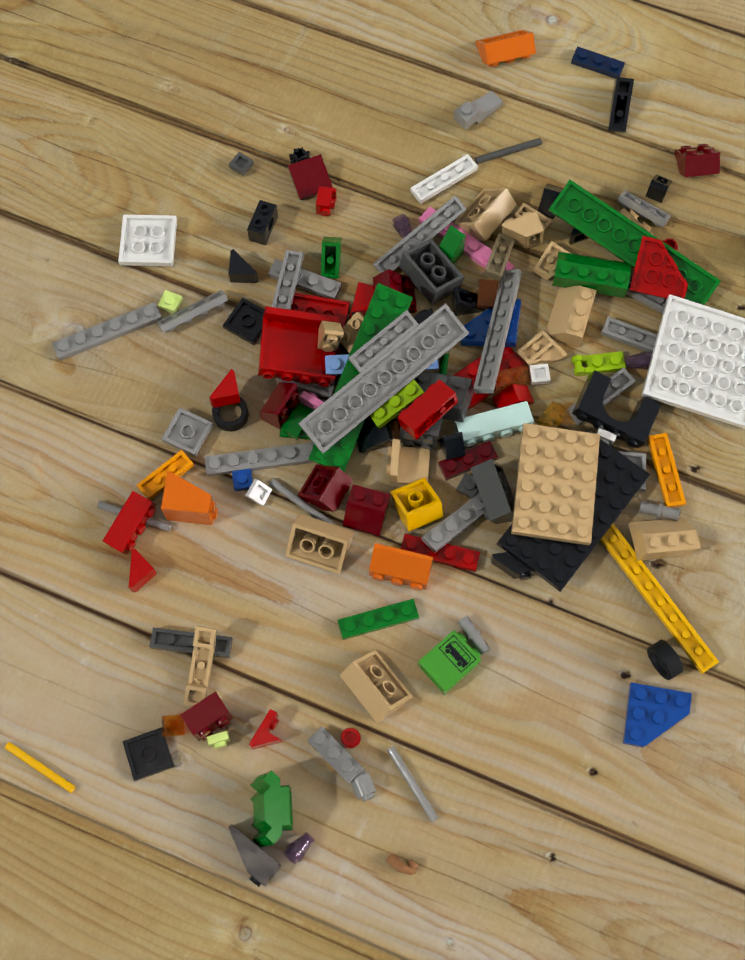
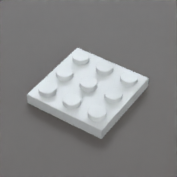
(147, 240)

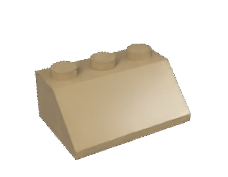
(486, 212)
(570, 314)
(663, 538)
(319, 543)
(375, 686)

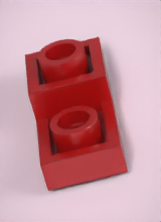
(362, 297)

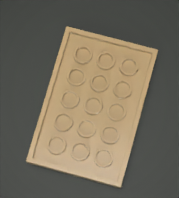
(556, 484)

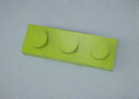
(396, 404)

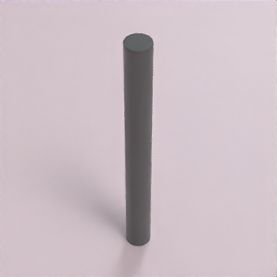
(509, 150)

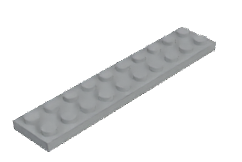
(383, 378)

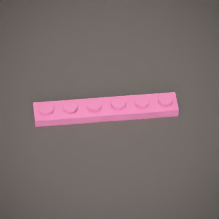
(473, 248)

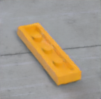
(666, 470)

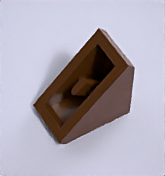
(486, 293)

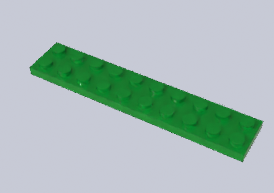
(624, 236)
(382, 310)

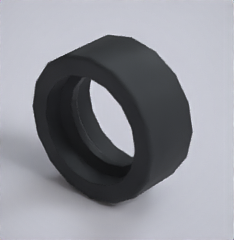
(234, 425)
(665, 659)

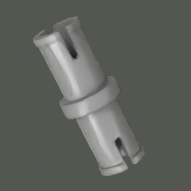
(659, 510)
(473, 635)

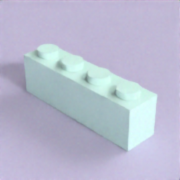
(494, 423)

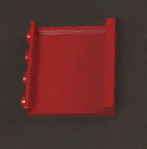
(291, 347)

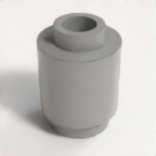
(363, 786)

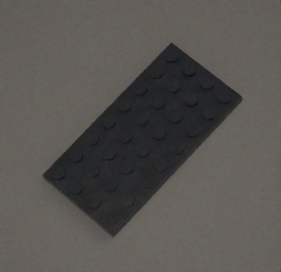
(558, 561)

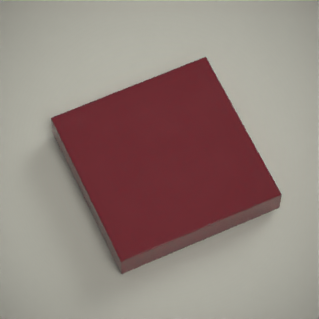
(309, 175)

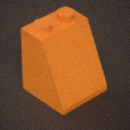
(187, 502)

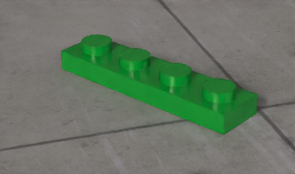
(378, 619)

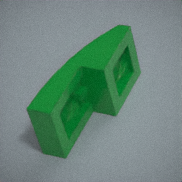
(291, 425)

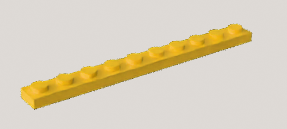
(659, 600)

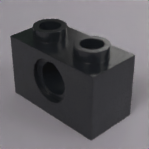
(262, 222)

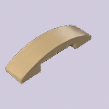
(201, 665)

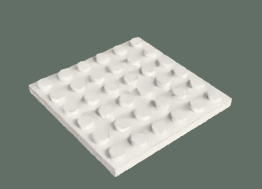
(699, 361)

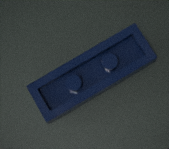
(597, 62)

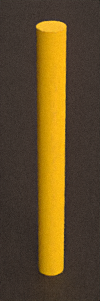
(40, 767)

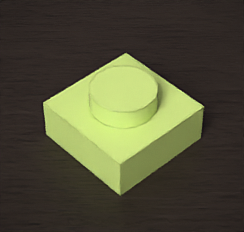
(170, 302)
(218, 740)

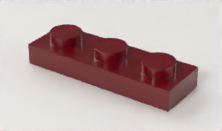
(473, 457)

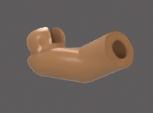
(395, 430)
(400, 866)

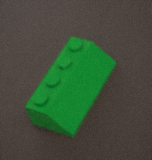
(598, 274)

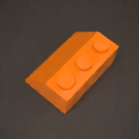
(506, 47)
(400, 567)

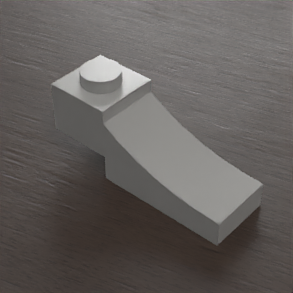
(477, 110)

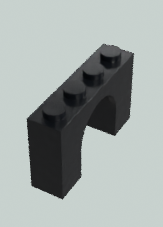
(591, 410)

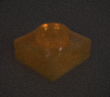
(172, 725)

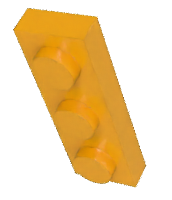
(155, 482)

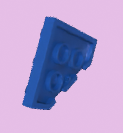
(479, 327)
(652, 712)

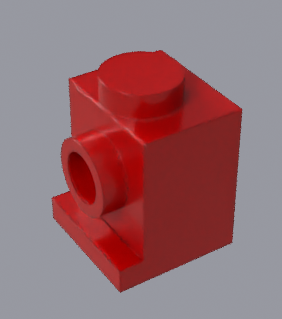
(325, 200)

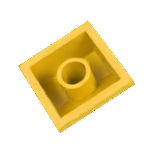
(417, 504)

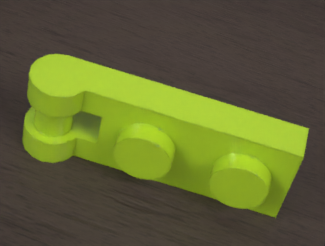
(600, 362)

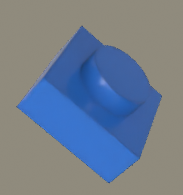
(242, 479)

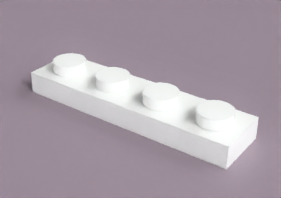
(444, 178)

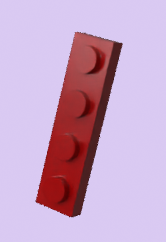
(447, 555)

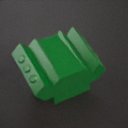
(271, 809)

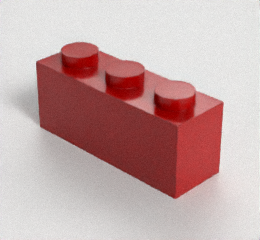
(427, 409)
(130, 523)

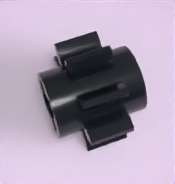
(298, 155)

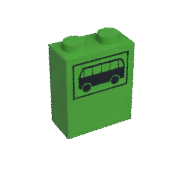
(449, 661)

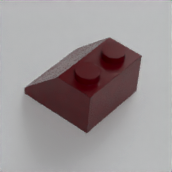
(325, 487)
(366, 510)

